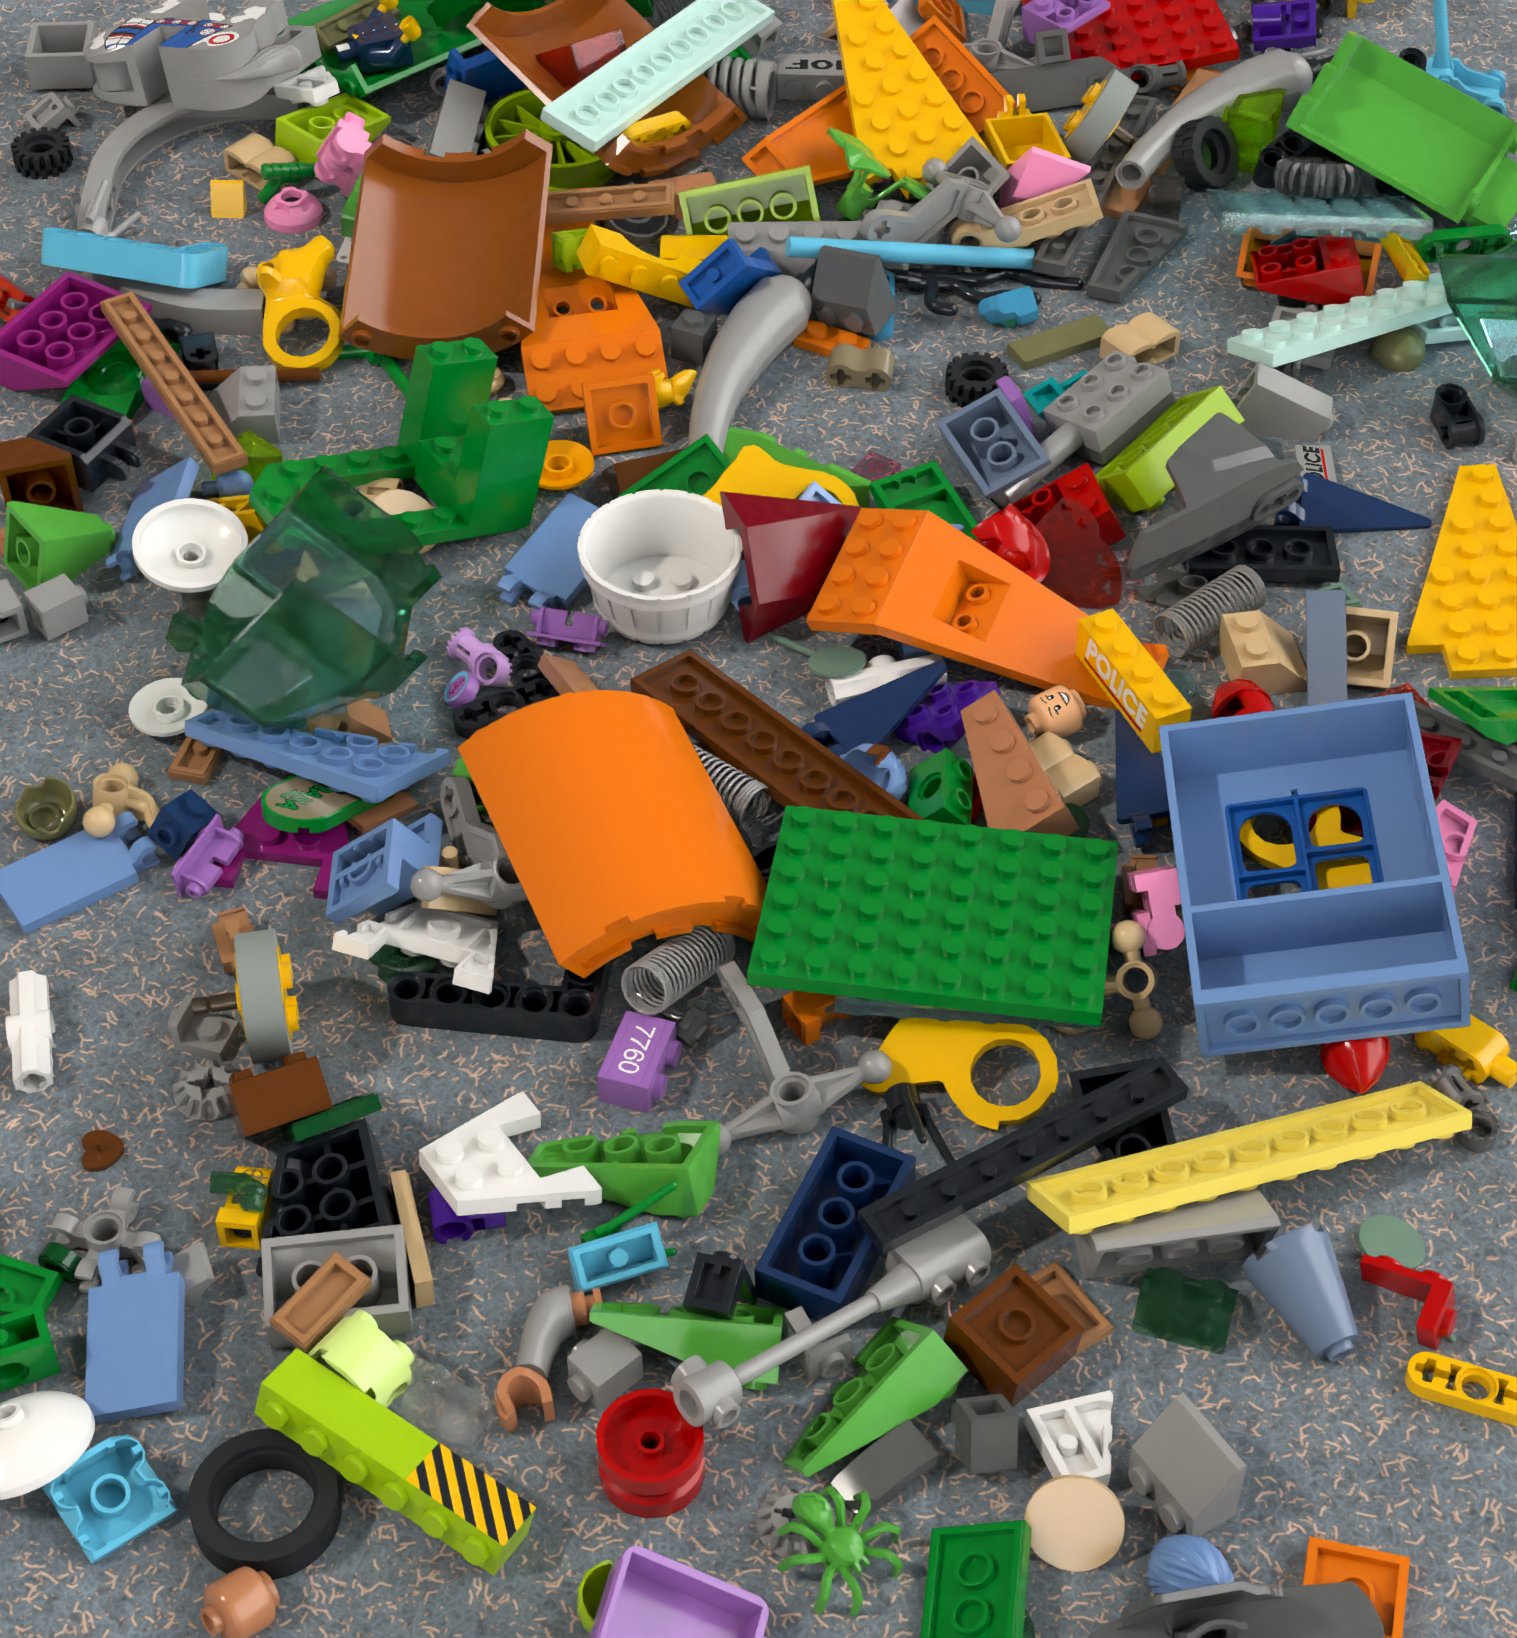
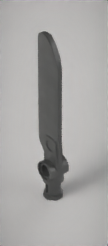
(1067, 81)

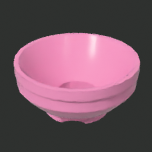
(293, 216)

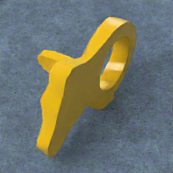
(293, 291)
(760, 474)
(1324, 833)
(947, 1052)

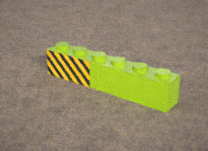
(394, 1461)

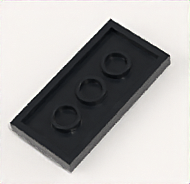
(1275, 554)

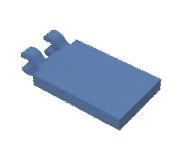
(166, 486)
(550, 559)
(75, 873)
(135, 1337)

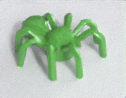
(841, 1545)

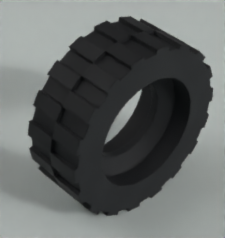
(1222, 149)

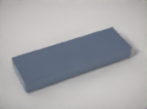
(1326, 646)

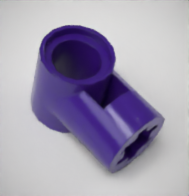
(449, 1226)

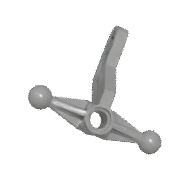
(991, 50)
(952, 198)
(479, 847)
(793, 1097)

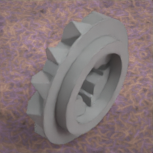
(188, 1092)
(773, 1516)

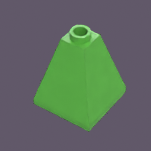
(52, 541)

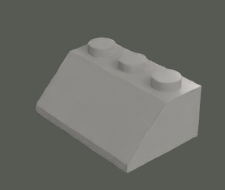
(372, 1250)

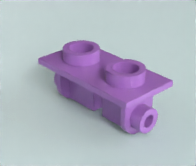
(553, 627)
(195, 871)

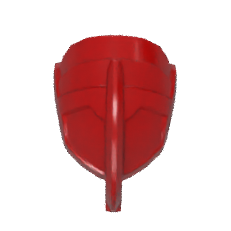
(1015, 541)

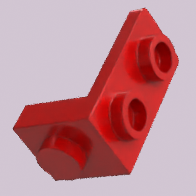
(1431, 1287)

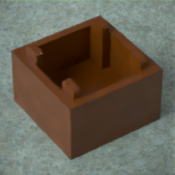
(277, 1095)
(1013, 1335)

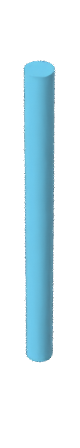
(917, 252)

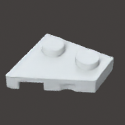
(311, 87)
(1074, 1435)

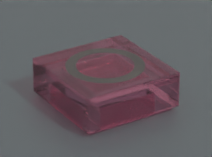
(876, 467)

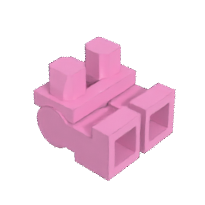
(343, 153)
(1158, 917)

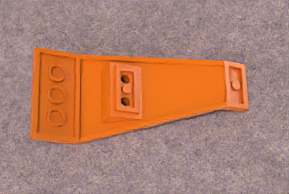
(806, 138)
(585, 341)
(951, 596)

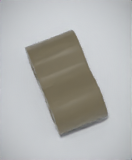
(860, 368)

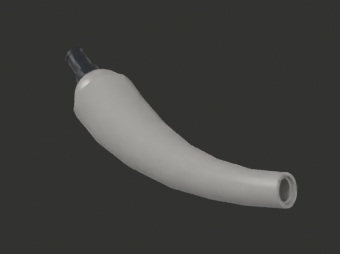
(1260, 73)
(746, 344)

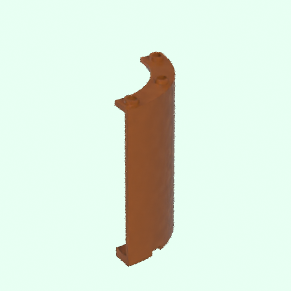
(522, 35)
(446, 246)

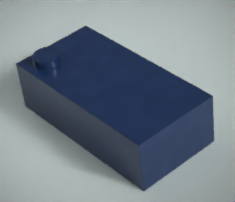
(819, 1248)

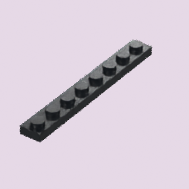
(1021, 1155)

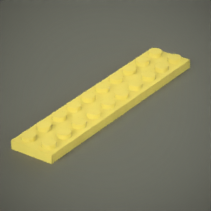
(1246, 1157)

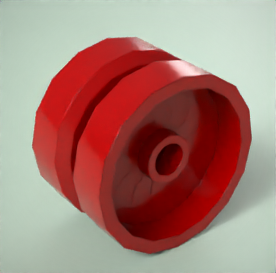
(649, 1454)

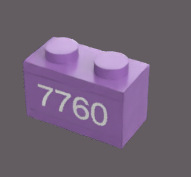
(638, 1062)

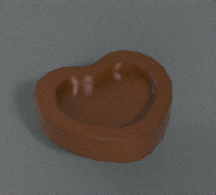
(101, 1150)

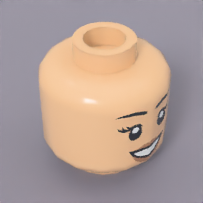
(1056, 712)

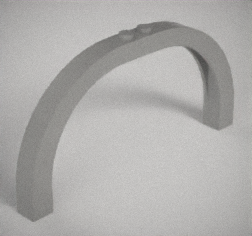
(202, 308)

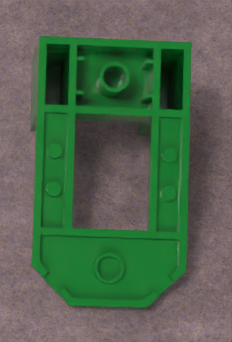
(464, 451)

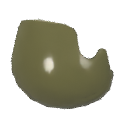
(1398, 349)
(42, 805)

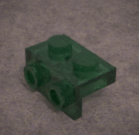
(1185, 1309)

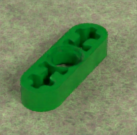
(1481, 242)

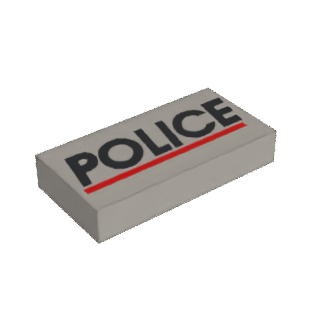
(1316, 460)

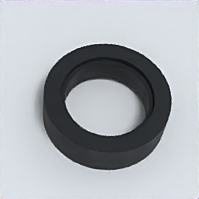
(252, 1453)

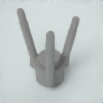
(97, 224)

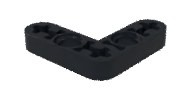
(523, 686)

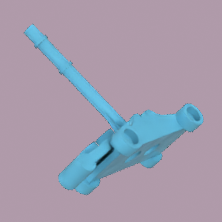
(1481, 86)

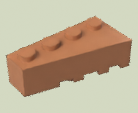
(1010, 775)

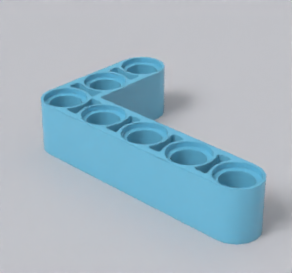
(178, 267)

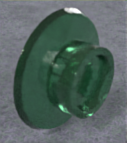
(393, 961)

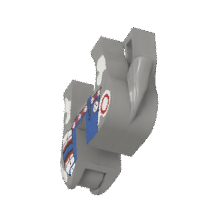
(200, 59)

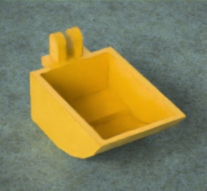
(1019, 130)

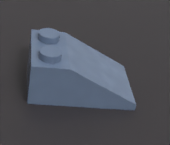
(992, 444)

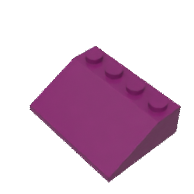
(57, 335)

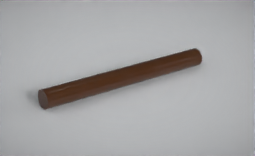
(284, 375)

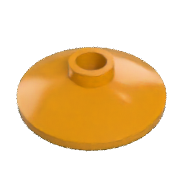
(566, 465)

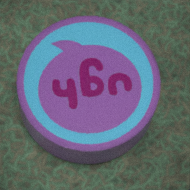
(461, 689)

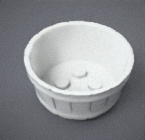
(660, 564)

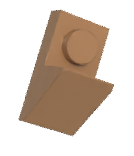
(359, 718)

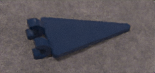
(1345, 510)
(874, 713)
(1139, 783)

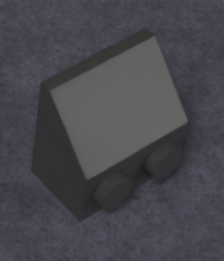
(851, 291)

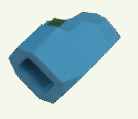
(1010, 308)

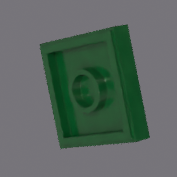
(325, 1120)

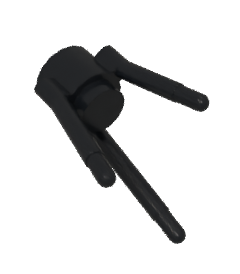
(907, 1112)

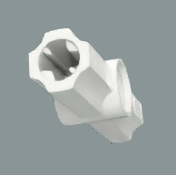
(875, 673)
(30, 1032)

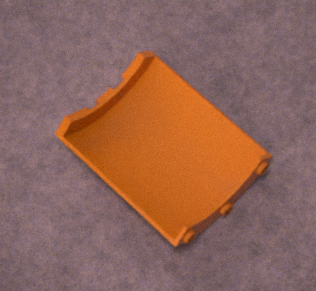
(612, 825)

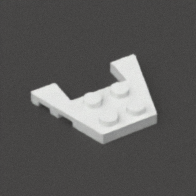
(452, 937)
(485, 1172)

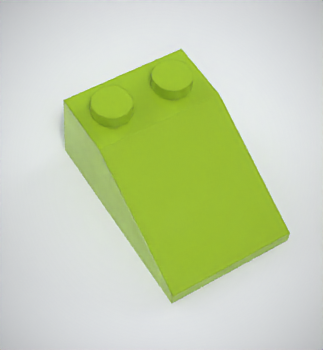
(307, 128)

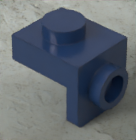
(180, 822)

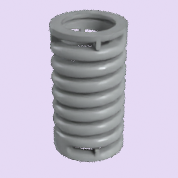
(745, 78)

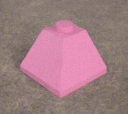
(1038, 174)

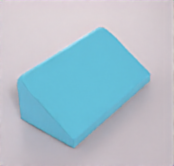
(617, 1257)

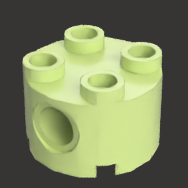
(366, 1357)

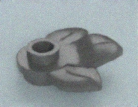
(1171, 588)

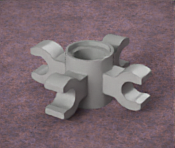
(98, 1228)

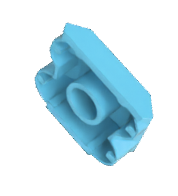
(110, 1497)

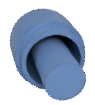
(229, 484)

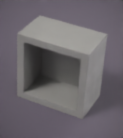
(57, 55)

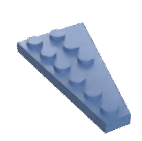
(328, 756)

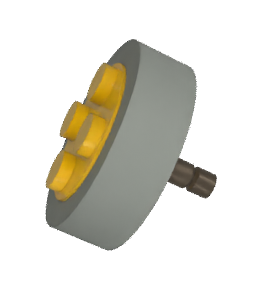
(1100, 117)
(260, 996)

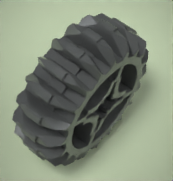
(1318, 177)

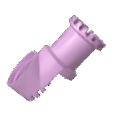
(479, 657)

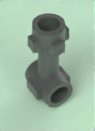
(690, 1026)

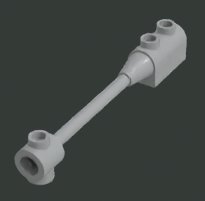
(911, 1275)

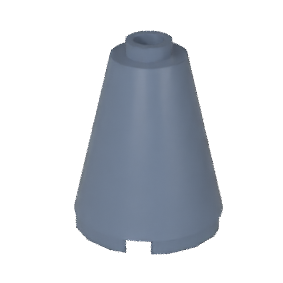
(1307, 1290)

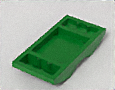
(113, 381)
(923, 489)
(1483, 708)

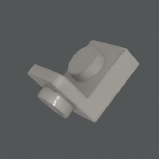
(52, 112)
(201, 1034)
(824, 1358)

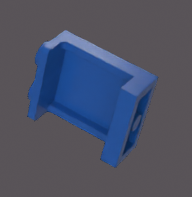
(482, 72)
(726, 277)

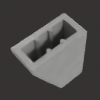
(1282, 406)

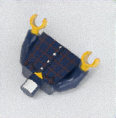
(380, 40)

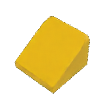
(228, 199)

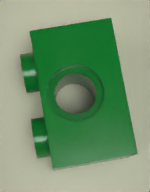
(942, 789)
(26, 1348)

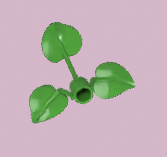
(858, 193)

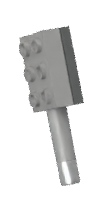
(1099, 415)

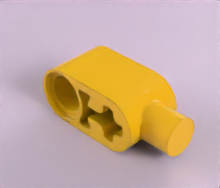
(1475, 1049)

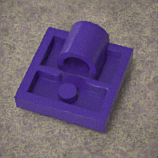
(1284, 24)
(937, 718)

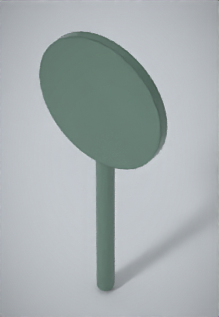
(828, 662)
(1395, 1239)

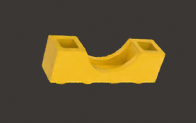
(616, 260)

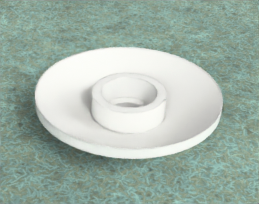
(163, 708)

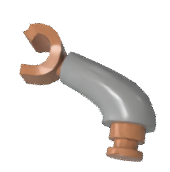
(547, 1325)

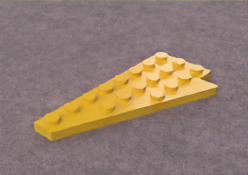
(894, 93)
(1472, 582)

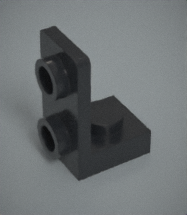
(718, 1284)

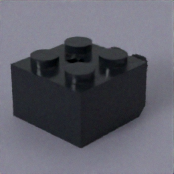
(96, 437)

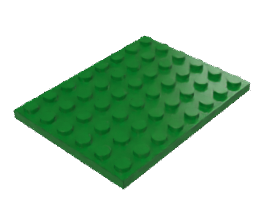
(937, 915)

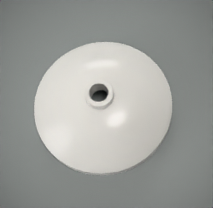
(186, 532)
(41, 1439)

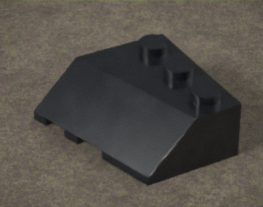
(329, 1185)

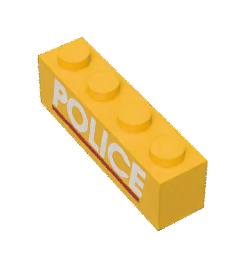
(1130, 676)

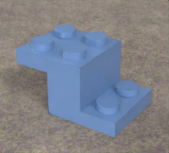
(378, 867)

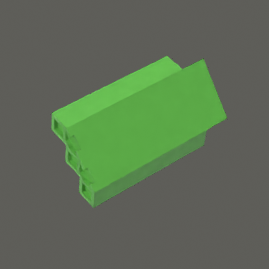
(1413, 133)

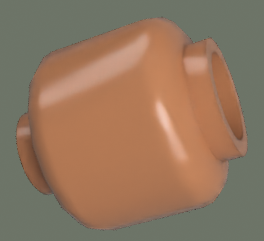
(240, 1604)

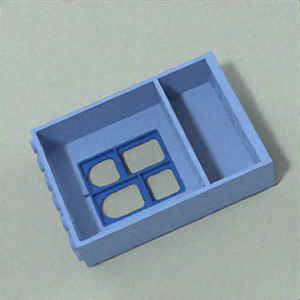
(1315, 959)

